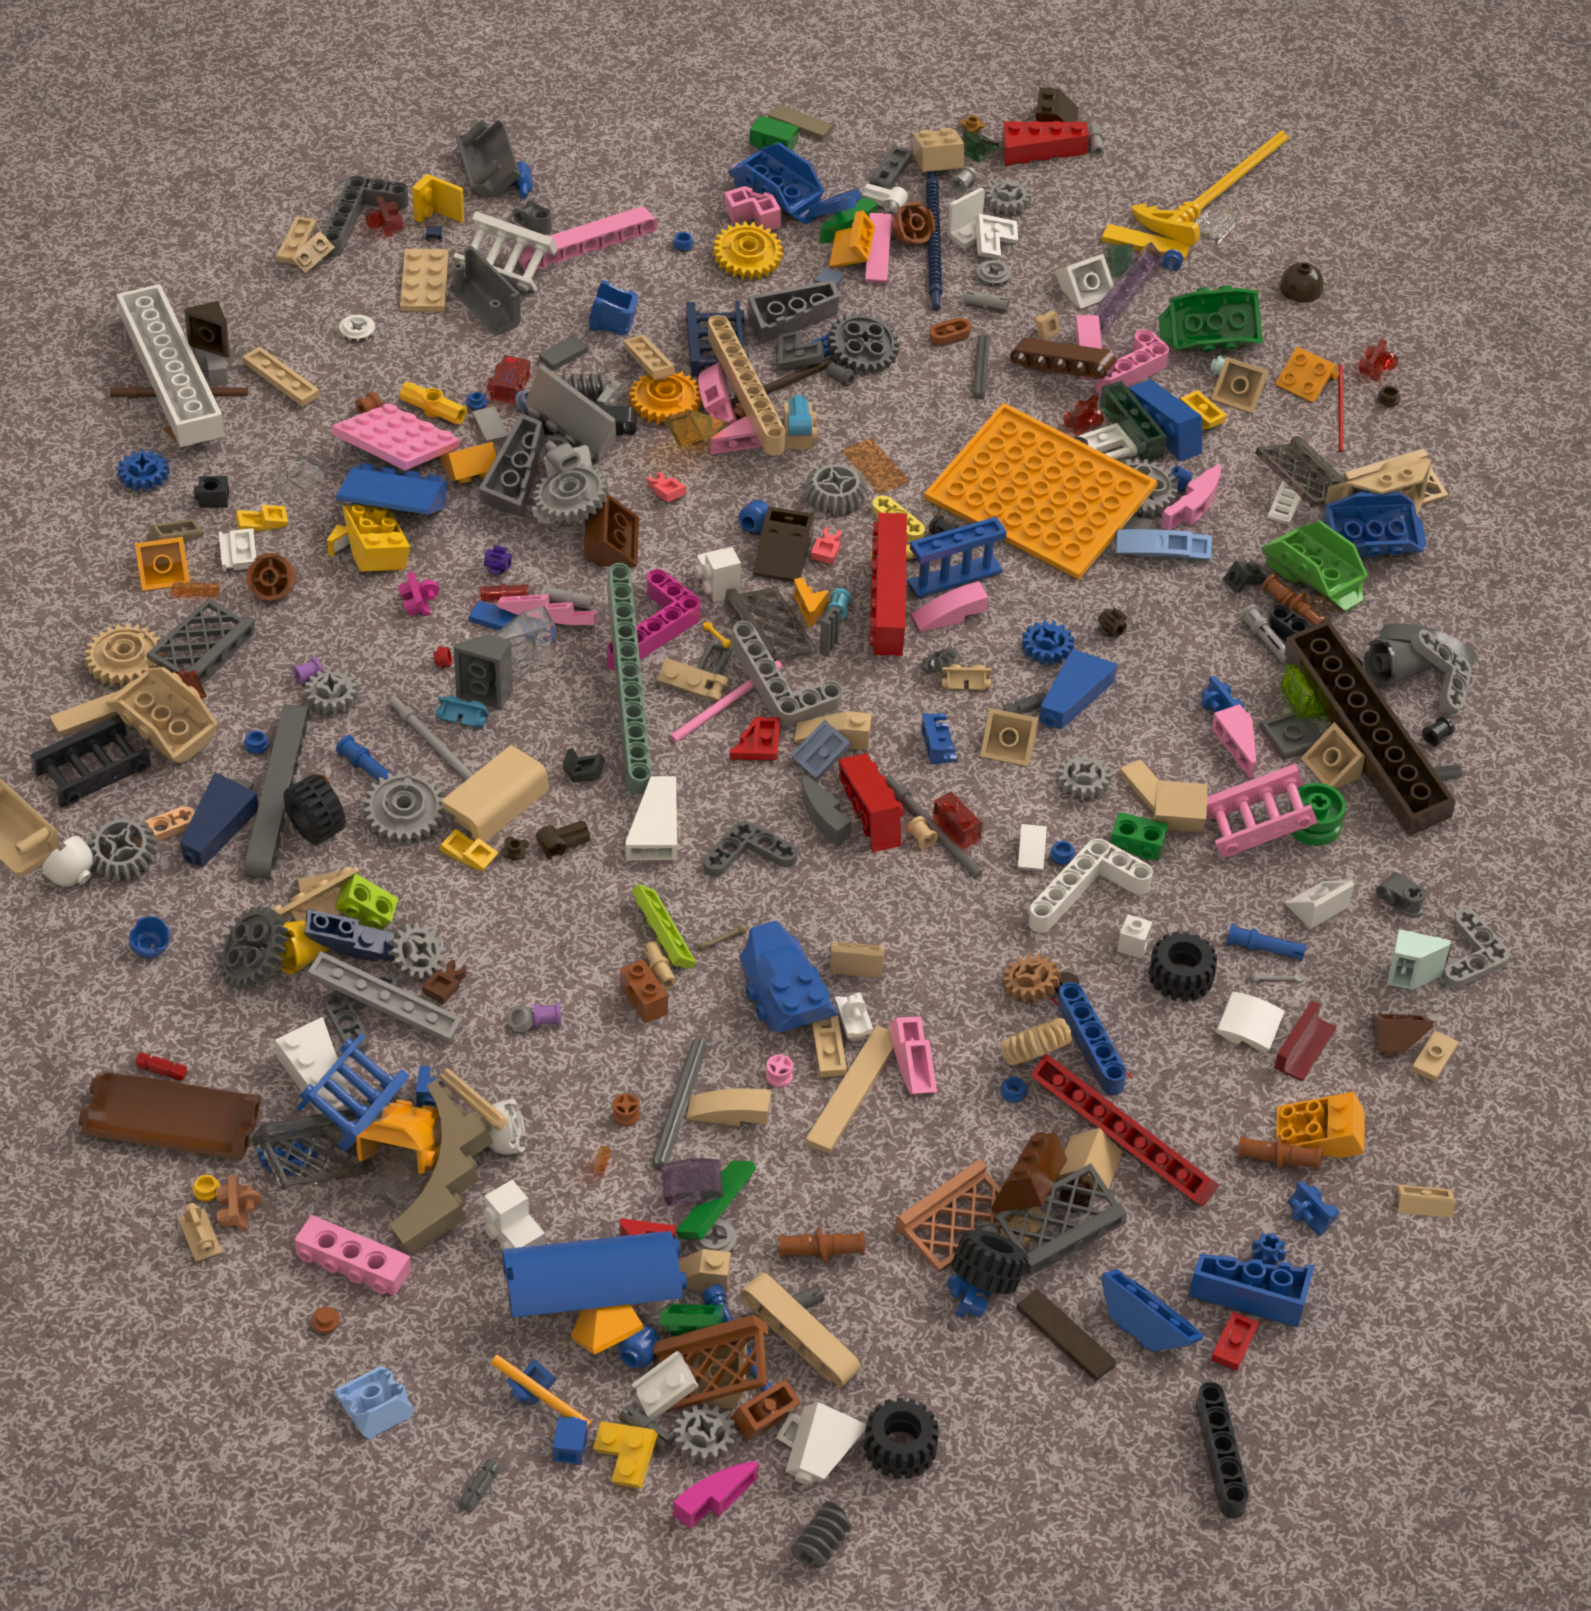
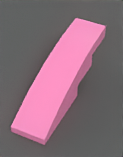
(878, 261)
(559, 612)

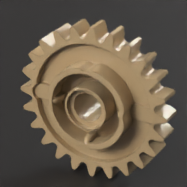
(121, 654)

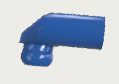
(1182, 476)

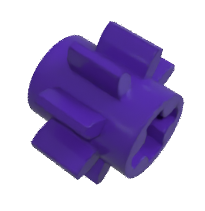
(497, 560)

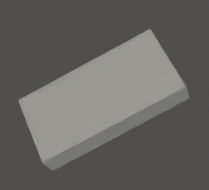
(490, 425)

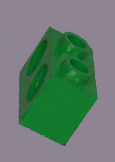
(1139, 836)

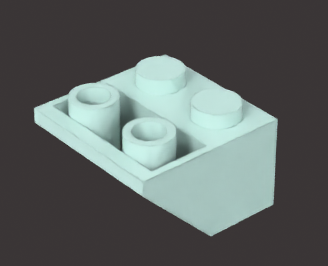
(1417, 959)

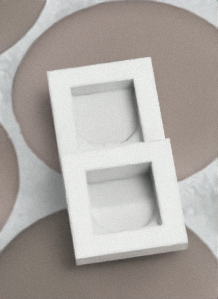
(1032, 847)

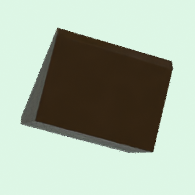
(207, 328)

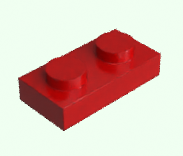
(1235, 1341)

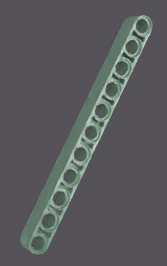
(628, 679)

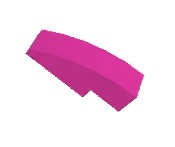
(714, 1493)

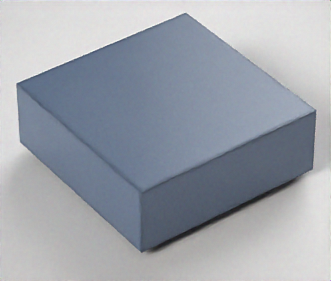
(828, 274)

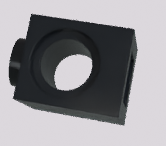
(212, 492)

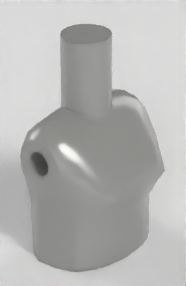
(562, 456)

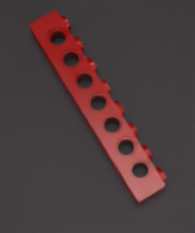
(1125, 1130)

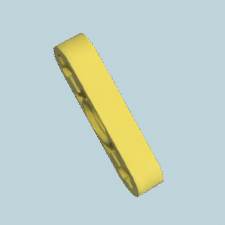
(893, 507)

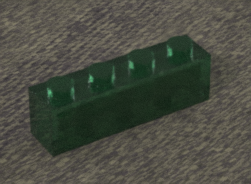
(1125, 409)

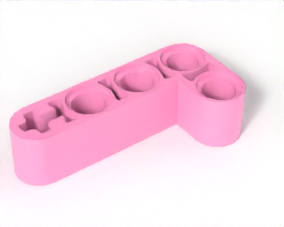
(1147, 358)

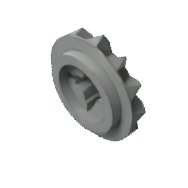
(996, 267)
(724, 1232)

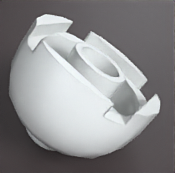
(70, 864)
(514, 1128)

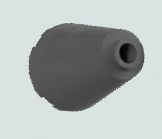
(1393, 660)

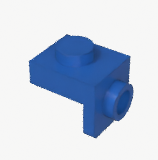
(539, 1374)

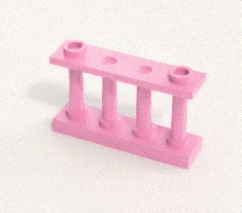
(1253, 792)

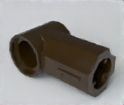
(556, 841)

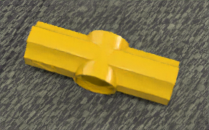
(433, 403)

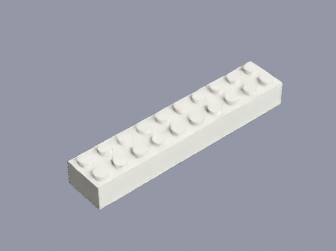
(170, 365)

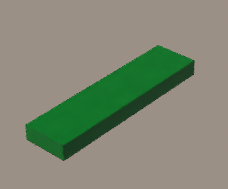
(706, 1214)

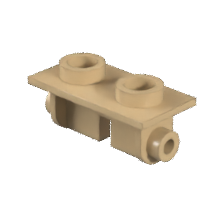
(957, 675)
(199, 1233)

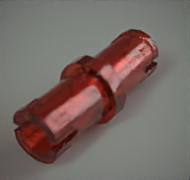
(496, 592)

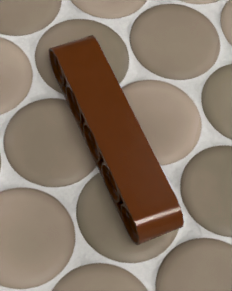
(1063, 358)

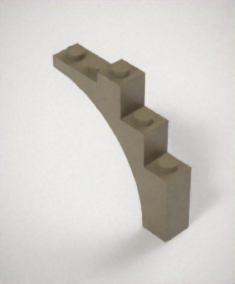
(439, 1204)

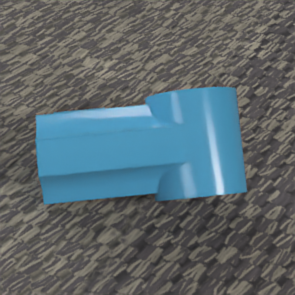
(799, 419)

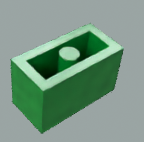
(771, 131)

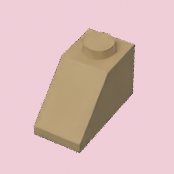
(706, 1269)

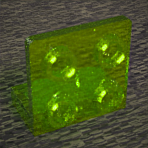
(1299, 693)

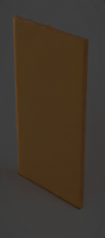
(875, 466)

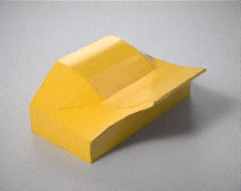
(1209, 412)

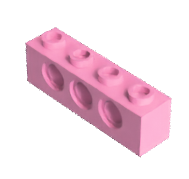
(345, 1244)

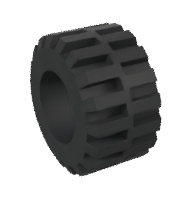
(314, 809)
(1183, 981)
(989, 1261)
(896, 1457)

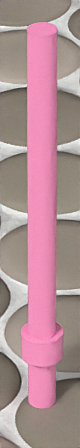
(714, 709)

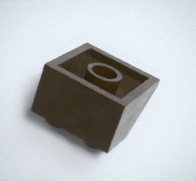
(1055, 106)

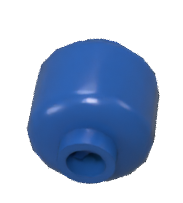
(753, 515)
(638, 1348)

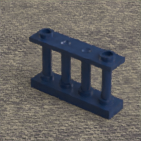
(695, 332)

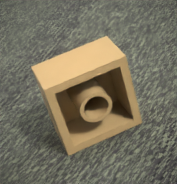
(938, 149)

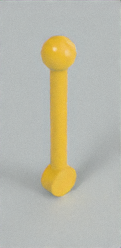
(726, 643)

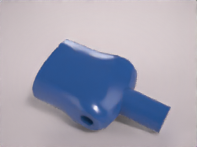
(524, 182)

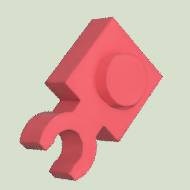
(667, 489)
(826, 548)

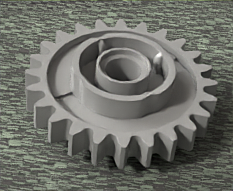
(571, 493)
(388, 818)

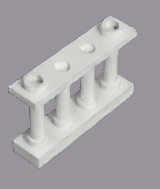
(522, 237)

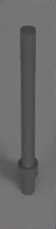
(904, 796)

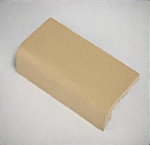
(497, 793)
(24, 834)

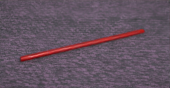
(1340, 382)

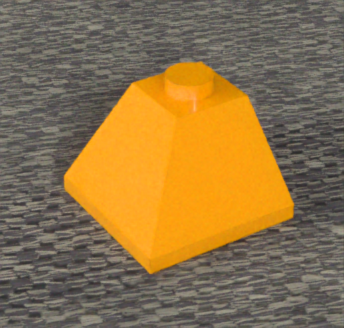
(605, 1327)

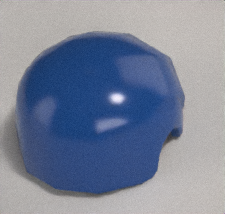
(149, 931)

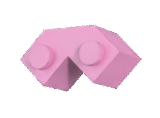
(744, 205)

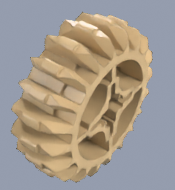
(1036, 1041)

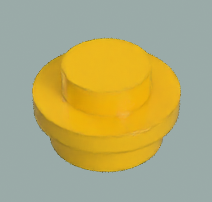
(205, 1188)

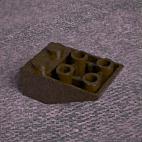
(784, 544)

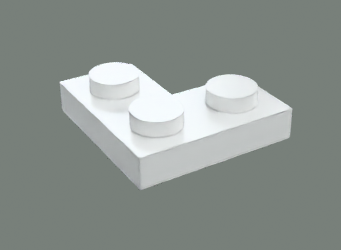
(991, 232)

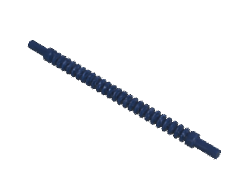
(934, 244)

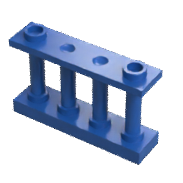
(952, 542)
(363, 1114)

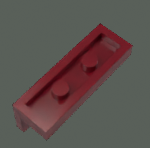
(1304, 1043)

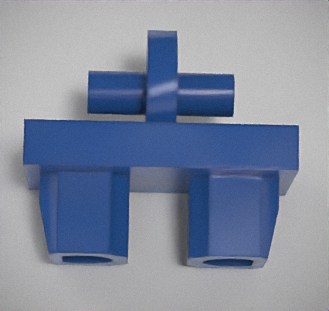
(1218, 696)
(1310, 1208)
(969, 1301)

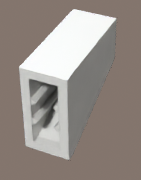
(821, 1442)

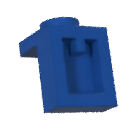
(423, 1095)

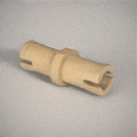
(660, 965)

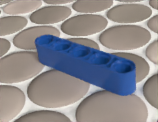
(1092, 1038)

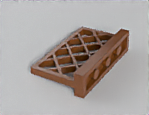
(713, 1339)

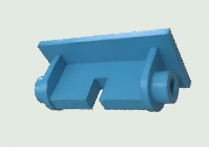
(471, 712)

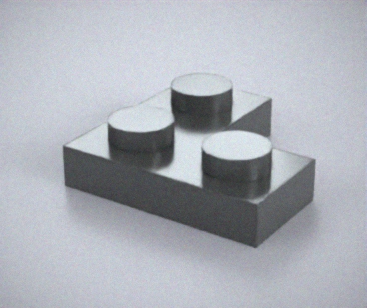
(795, 354)

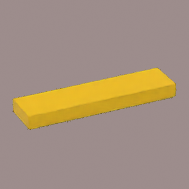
(1123, 236)

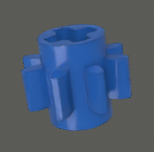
(1268, 1249)

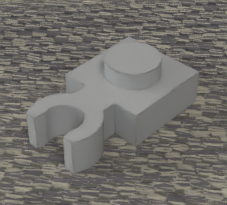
(610, 395)

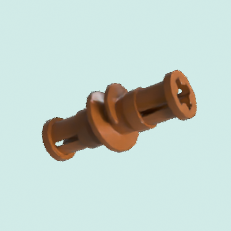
(1287, 597)
(1280, 1153)
(822, 1244)

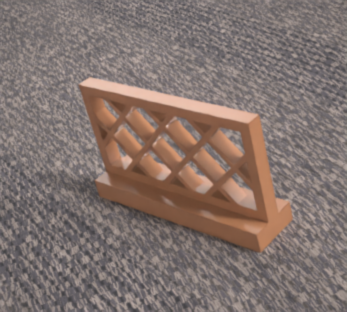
(938, 1202)

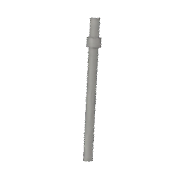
(409, 716)

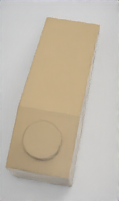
(852, 725)

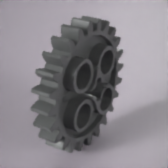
(863, 343)
(250, 964)

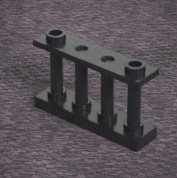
(81, 743)

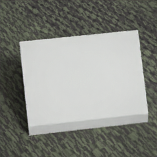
(1321, 901)

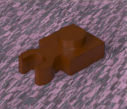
(444, 984)

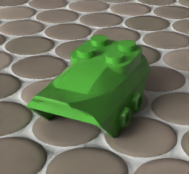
(1321, 561)

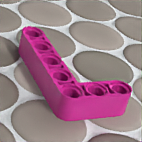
(678, 614)

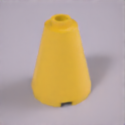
(299, 948)

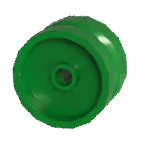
(1329, 810)

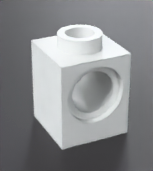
(1134, 936)

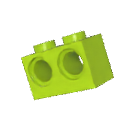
(366, 902)

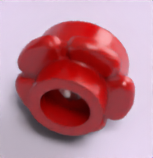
(442, 657)

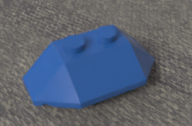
(1146, 1315)

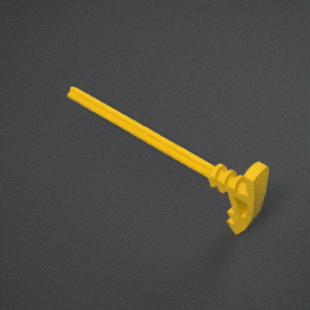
(1179, 223)

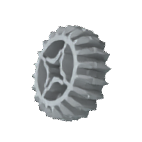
(835, 488)
(117, 835)

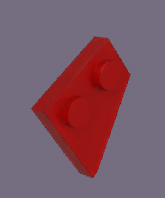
(759, 740)

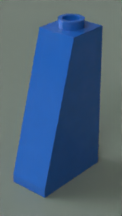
(1076, 687)

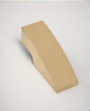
(731, 1106)

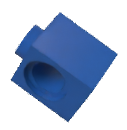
(570, 1440)

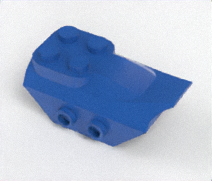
(784, 175)
(1377, 523)
(783, 980)

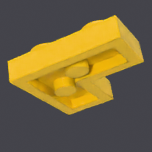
(633, 1448)

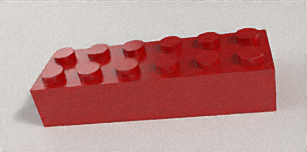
(888, 584)

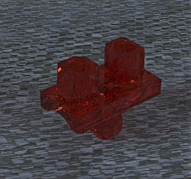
(385, 216)
(1377, 360)
(1085, 416)

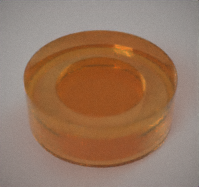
(602, 1159)

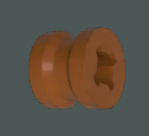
(368, 403)
(630, 1105)

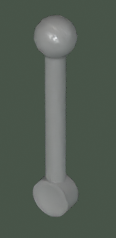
(1298, 978)

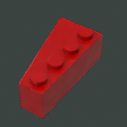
(1043, 140)
(872, 801)

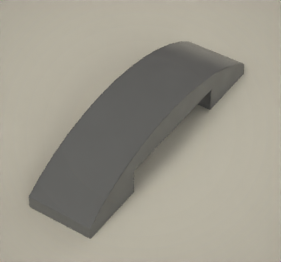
(1404, 633)

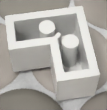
(718, 572)
(509, 1218)

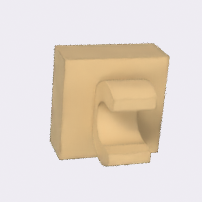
(1047, 325)

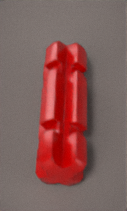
(161, 1066)

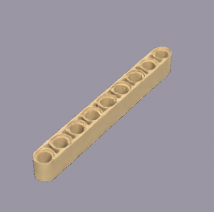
(746, 385)

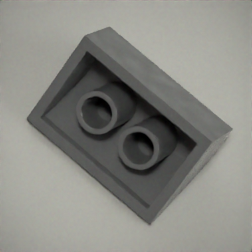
(484, 670)

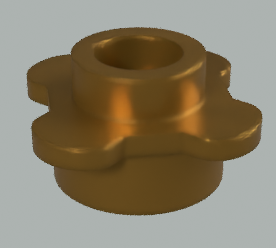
(972, 124)

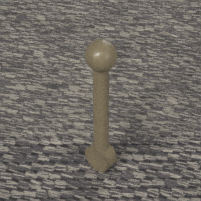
(741, 929)

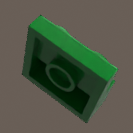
(690, 1317)

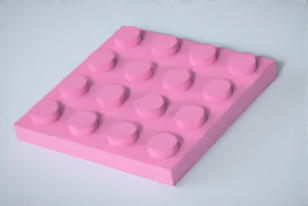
(396, 436)

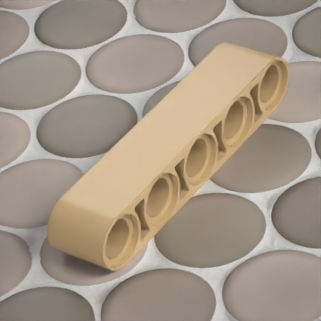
(800, 1329)

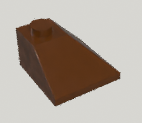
(1398, 1032)

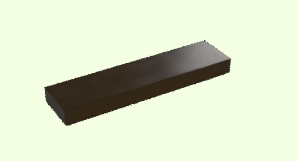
(1066, 1335)

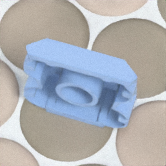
(375, 1402)

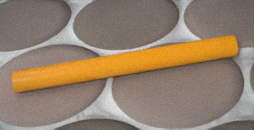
(536, 1389)

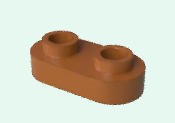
(950, 331)

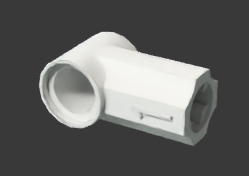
(887, 198)

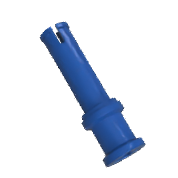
(361, 757)
(1253, 940)

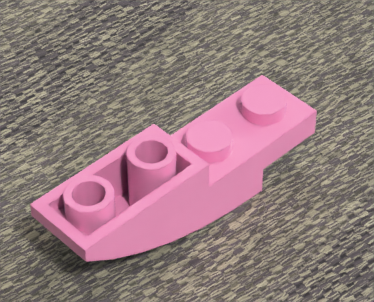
(716, 394)
(1195, 503)

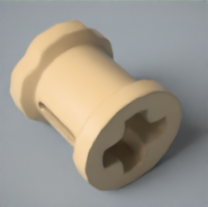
(921, 832)

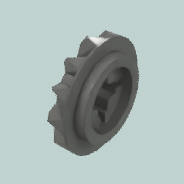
(939, 659)

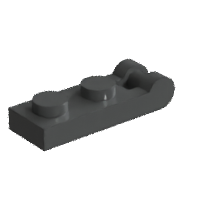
(891, 167)

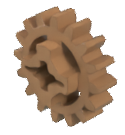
(1031, 978)

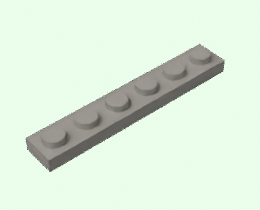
(385, 997)

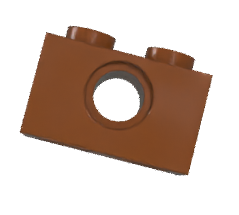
(644, 991)
(765, 1410)

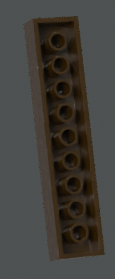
(1360, 710)

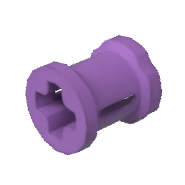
(306, 670)
(547, 1014)

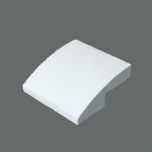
(1249, 1021)

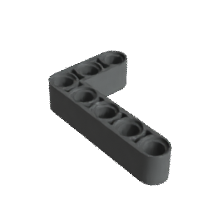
(355, 194)

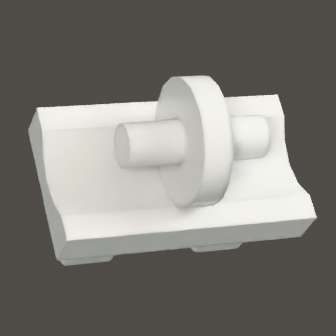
(854, 1016)

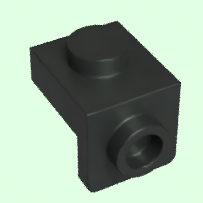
(1243, 573)
(582, 768)

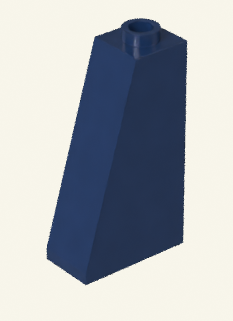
(217, 819)

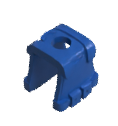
(613, 309)

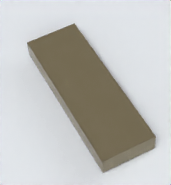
(806, 124)

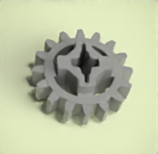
(1007, 196)
(343, 691)
(1083, 776)
(406, 947)
(697, 1442)

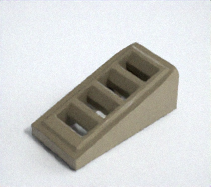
(170, 530)

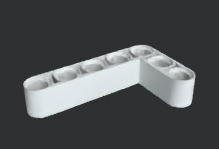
(1093, 860)

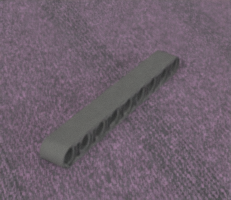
(279, 776)

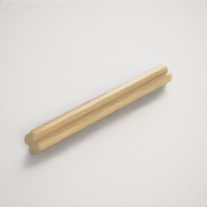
(473, 1099)

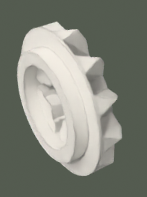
(359, 321)

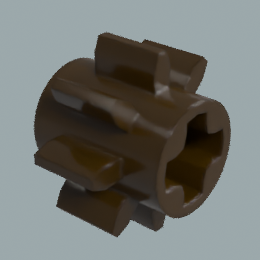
(1112, 622)
(1079, 1199)

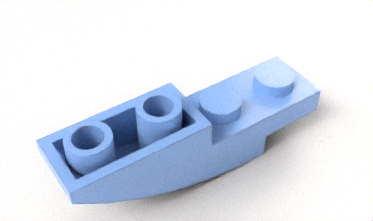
(1163, 543)

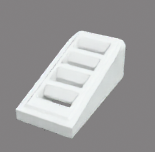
(1290, 502)

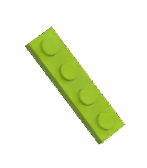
(664, 927)

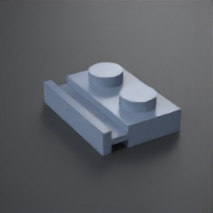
(820, 749)

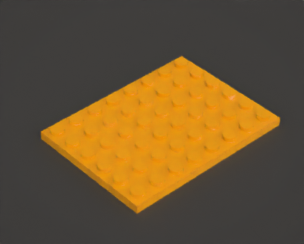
(1043, 488)

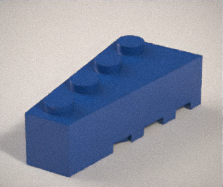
(1175, 419)
(1253, 1287)

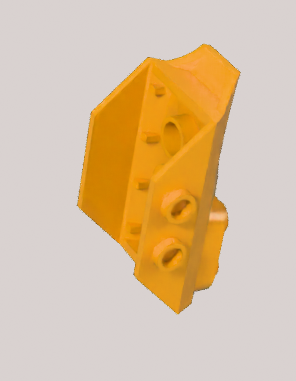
(405, 1127)

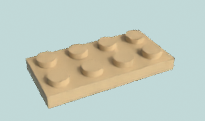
(424, 280)

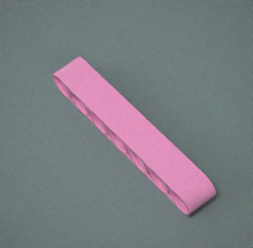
(594, 236)

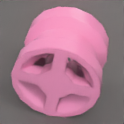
(776, 1065)

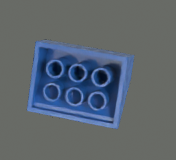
(393, 489)

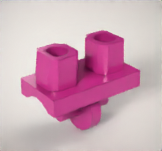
(421, 593)

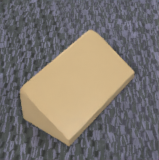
(1425, 1201)

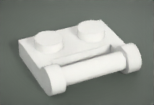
(1110, 438)

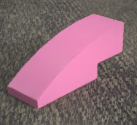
(1088, 332)
(951, 607)
(913, 1055)

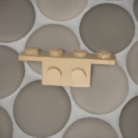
(320, 899)

